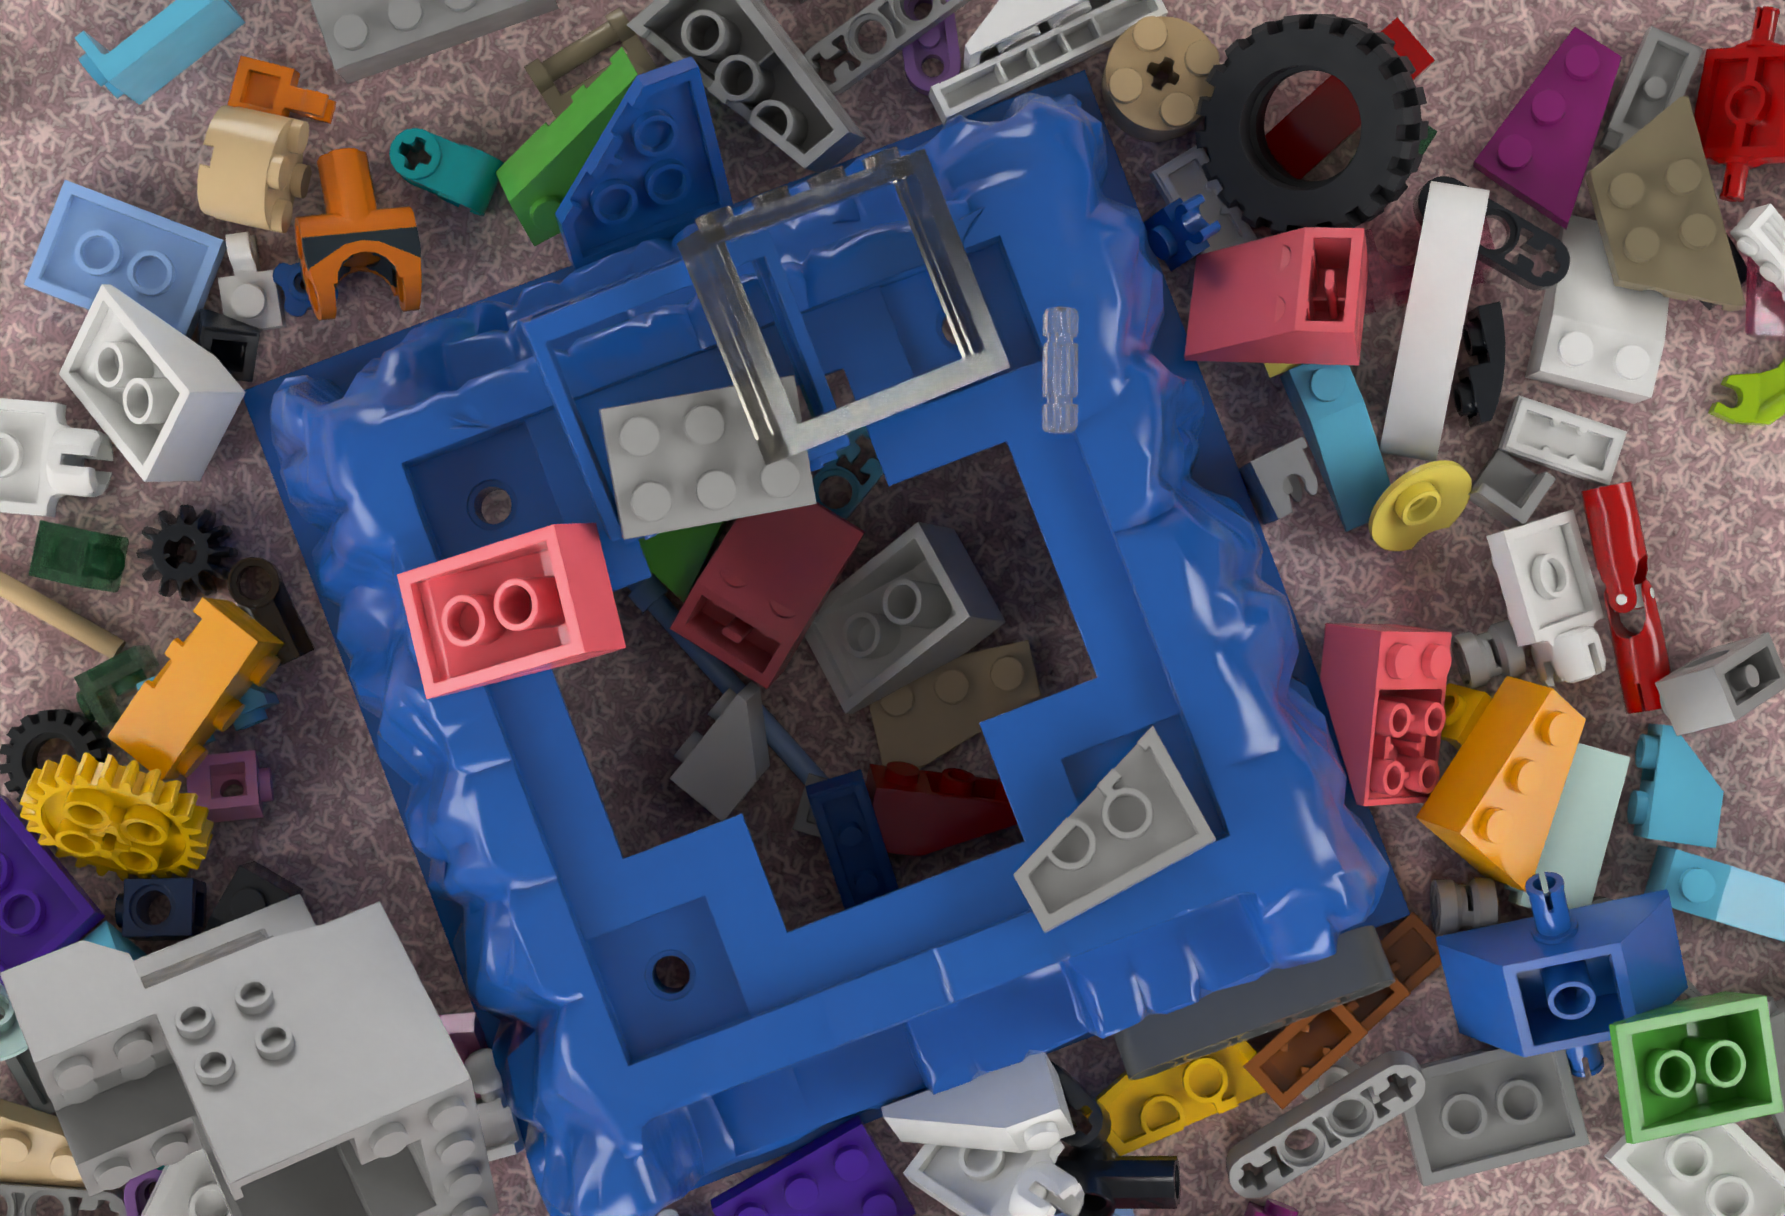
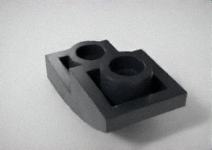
(1481, 384)

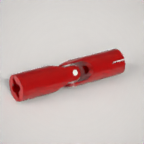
(1623, 568)

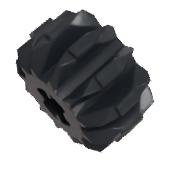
(186, 576)

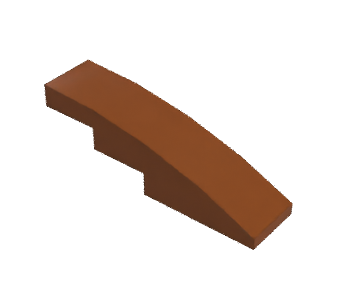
(1314, 1044)

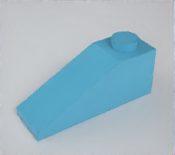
(1339, 437)
(1720, 892)

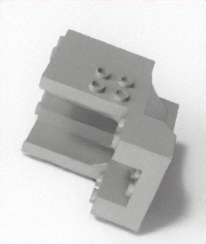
(272, 1048)

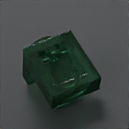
(78, 557)
(116, 673)

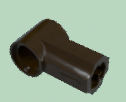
(272, 611)

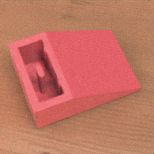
(1281, 299)
(767, 588)
(1387, 707)

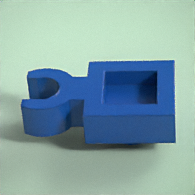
(1180, 231)

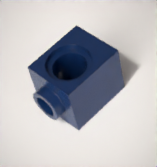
(186, 915)

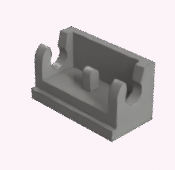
(1275, 477)

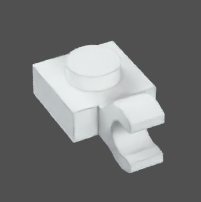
(250, 293)

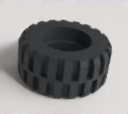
(1238, 107)

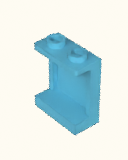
(159, 47)

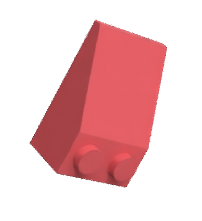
(511, 609)

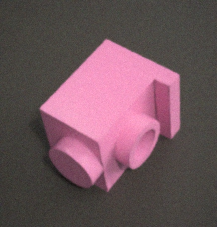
(226, 769)

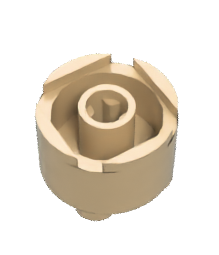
(1137, 56)
(254, 168)

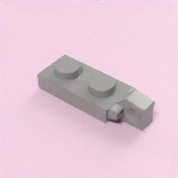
(1652, 84)

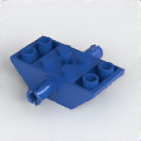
(1563, 972)

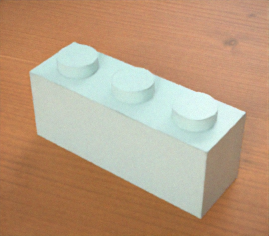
(1581, 825)

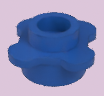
(289, 279)

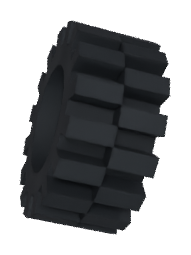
(39, 729)

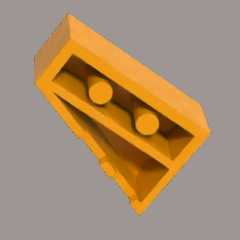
(197, 689)
(1507, 782)

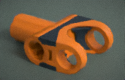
(356, 236)

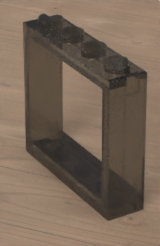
(742, 341)

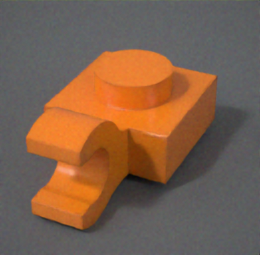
(275, 91)

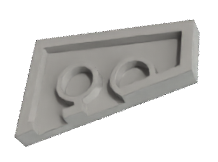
(1117, 837)

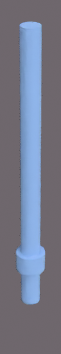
(651, 596)

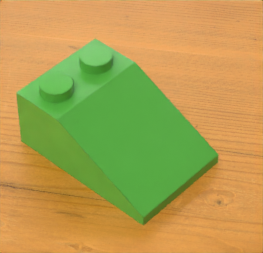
(1695, 1065)

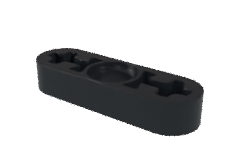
(1521, 266)

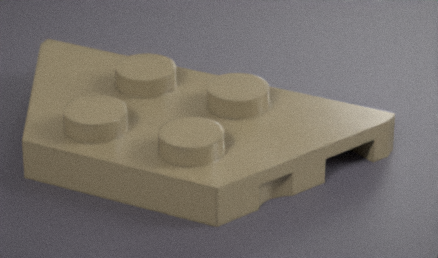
(1664, 215)

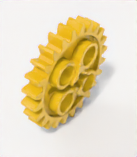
(116, 817)

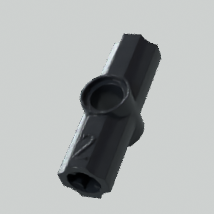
(1123, 1181)

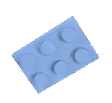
(136, 251)

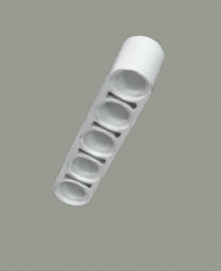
(1434, 320)

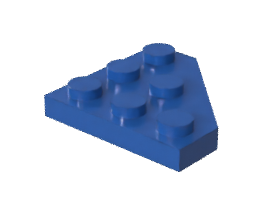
(648, 170)

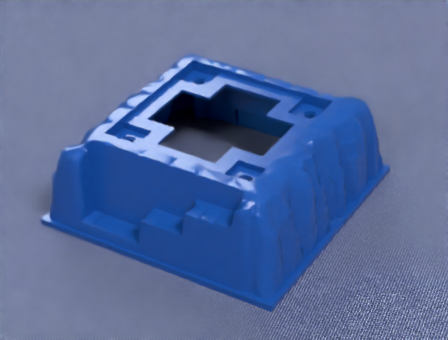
(790, 1033)

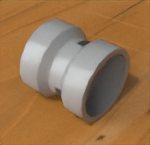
(1488, 654)
(1462, 905)

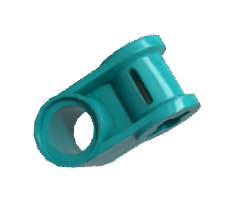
(455, 170)

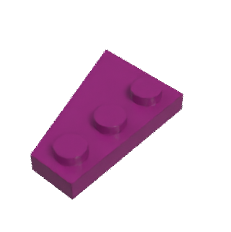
(1553, 128)

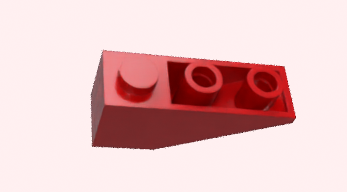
(934, 809)

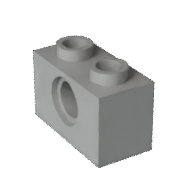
(1722, 684)

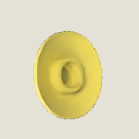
(1419, 504)

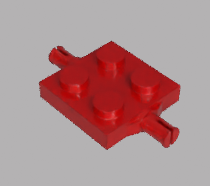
(1743, 105)

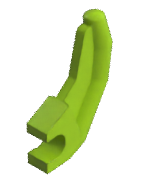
(1759, 397)

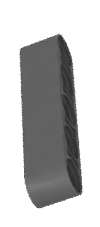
(1256, 1006)

